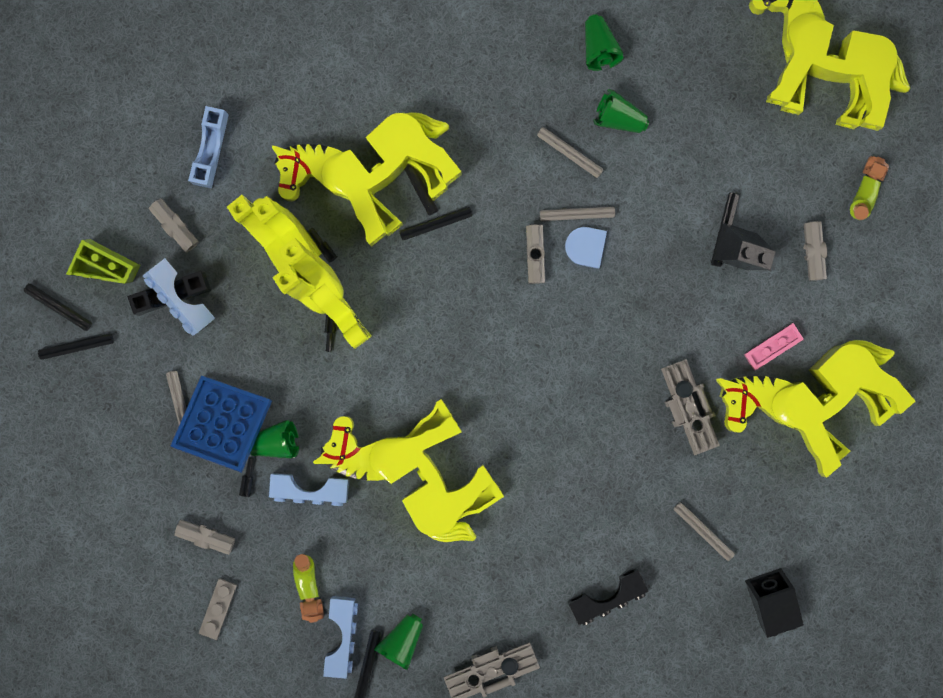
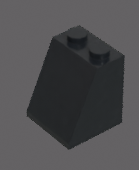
(743, 249)
(775, 602)

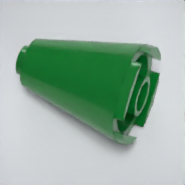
(600, 44)
(620, 114)
(277, 441)
(401, 641)

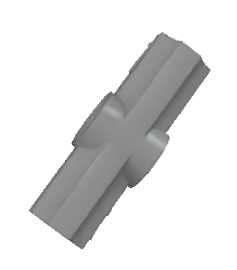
(173, 225)
(815, 251)
(536, 268)
(204, 537)

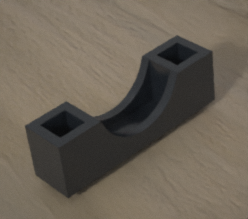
(185, 288)
(630, 587)

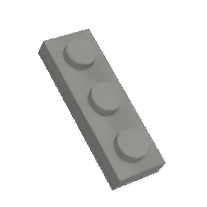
(217, 609)

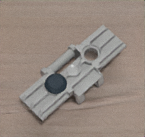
(684, 410)
(489, 666)

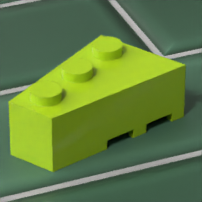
(99, 262)

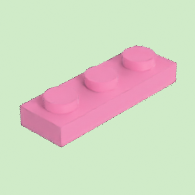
(773, 346)

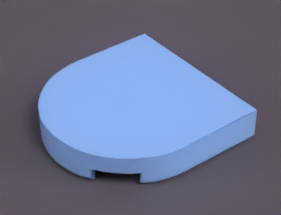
(586, 246)

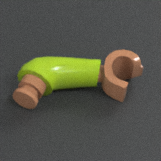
(869, 188)
(306, 586)

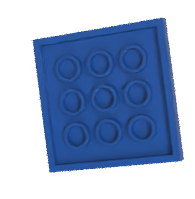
(221, 424)

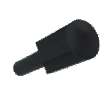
(323, 246)
(330, 327)
(246, 483)

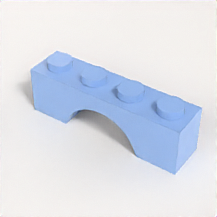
(206, 162)
(162, 279)
(284, 487)
(342, 612)

